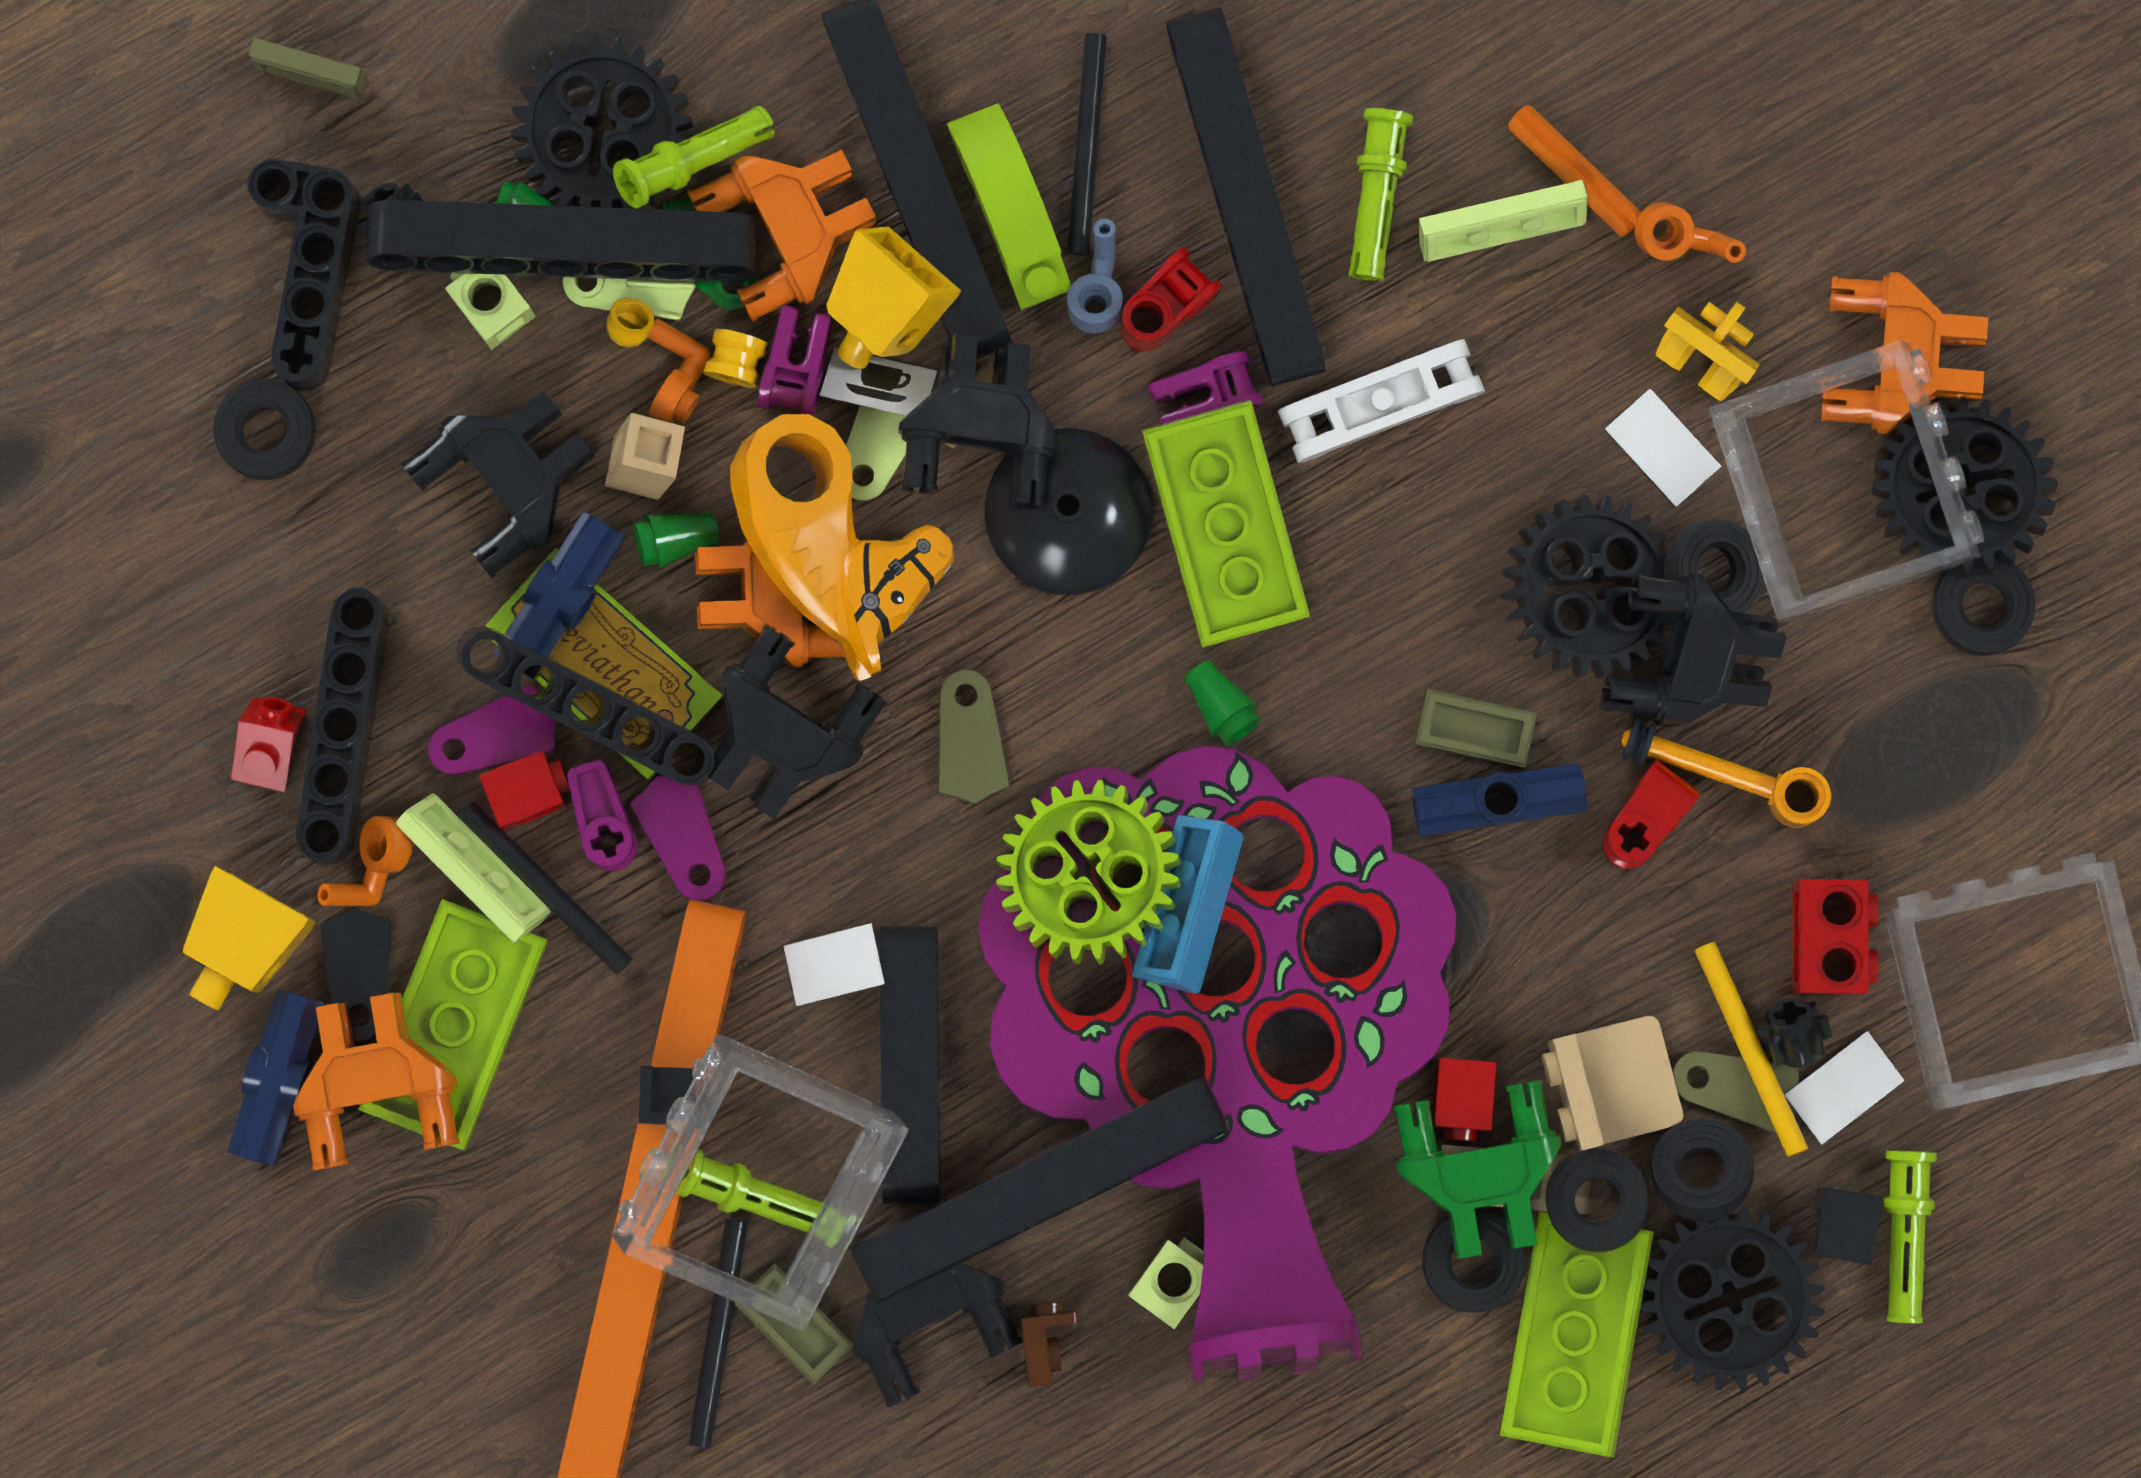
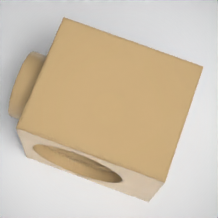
(645, 456)

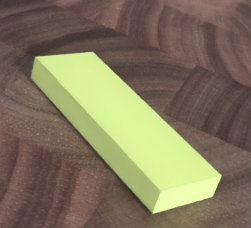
(1503, 221)
(473, 867)

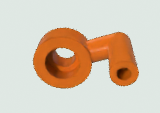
(1681, 235)
(676, 396)
(383, 851)

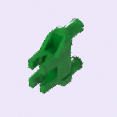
(1485, 1175)

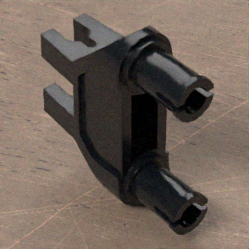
(981, 416)
(511, 468)
(1700, 655)
(782, 733)
(921, 1305)

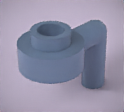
(1098, 285)

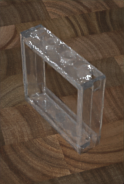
(1758, 507)
(1974, 895)
(837, 1218)

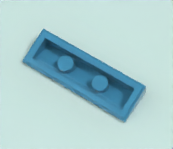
(1182, 949)

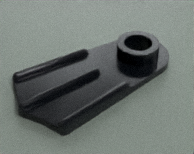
(357, 961)

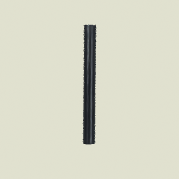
(1087, 144)
(545, 888)
(717, 1339)

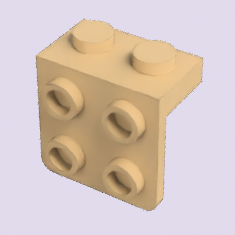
(1613, 1083)

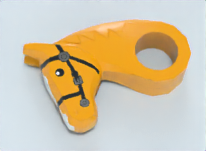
(811, 550)

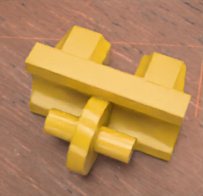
(1730, 363)

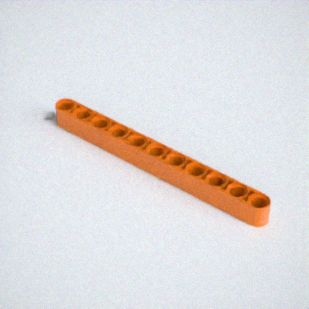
(630, 1287)

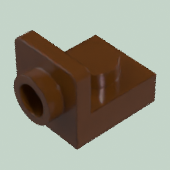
(1043, 1353)

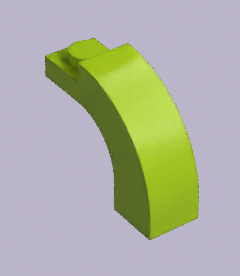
(1010, 205)

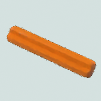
(1572, 166)

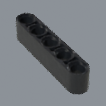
(332, 700)
(610, 718)
(911, 1059)

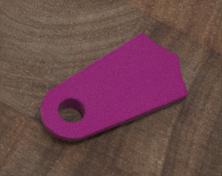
(494, 736)
(681, 834)

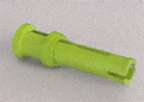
(673, 164)
(1380, 169)
(735, 1189)
(1907, 1305)

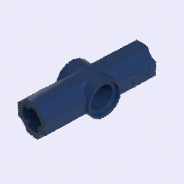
(564, 588)
(1535, 794)
(275, 1078)

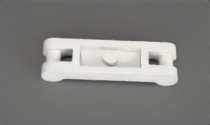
(1381, 400)

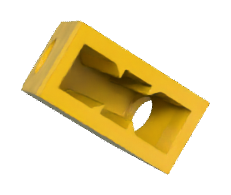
(886, 297)
(240, 937)

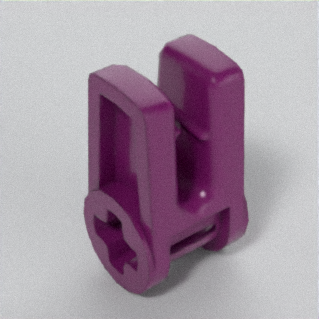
(1211, 377)
(799, 384)
(601, 810)

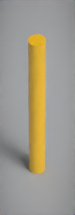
(1751, 1049)

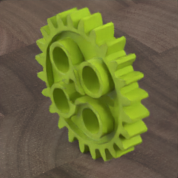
(1049, 901)

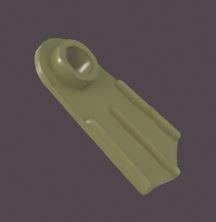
(970, 741)
(1730, 1087)

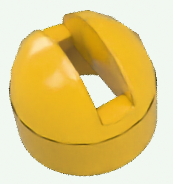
(629, 322)

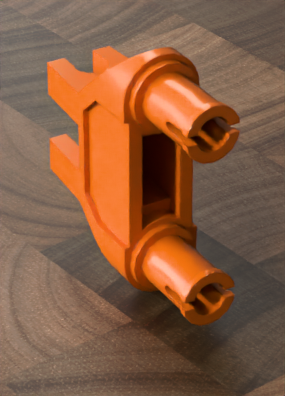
(793, 219)
(1913, 320)
(759, 604)
(370, 1074)

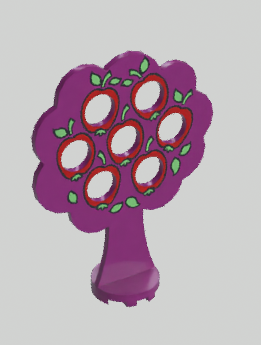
(1263, 1272)

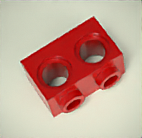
(1815, 936)

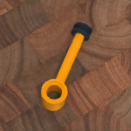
(1642, 743)

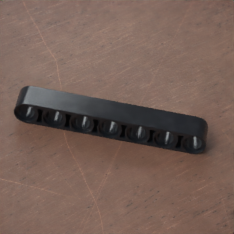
(914, 168)
(1245, 196)
(560, 241)
(1040, 1189)

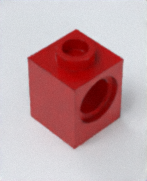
(526, 789)
(1463, 1097)

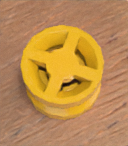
(735, 358)

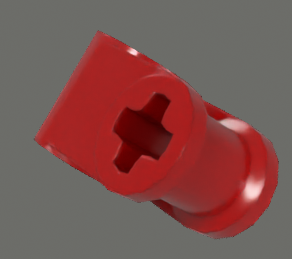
(1174, 294)
(1653, 810)

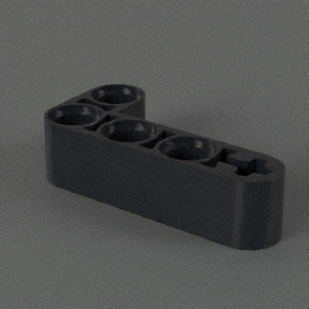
(302, 277)

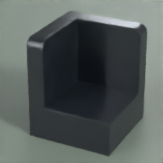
(660, 1090)
(1846, 1224)

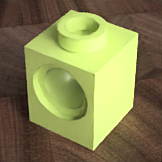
(499, 322)
(1147, 1291)

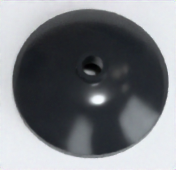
(1077, 550)

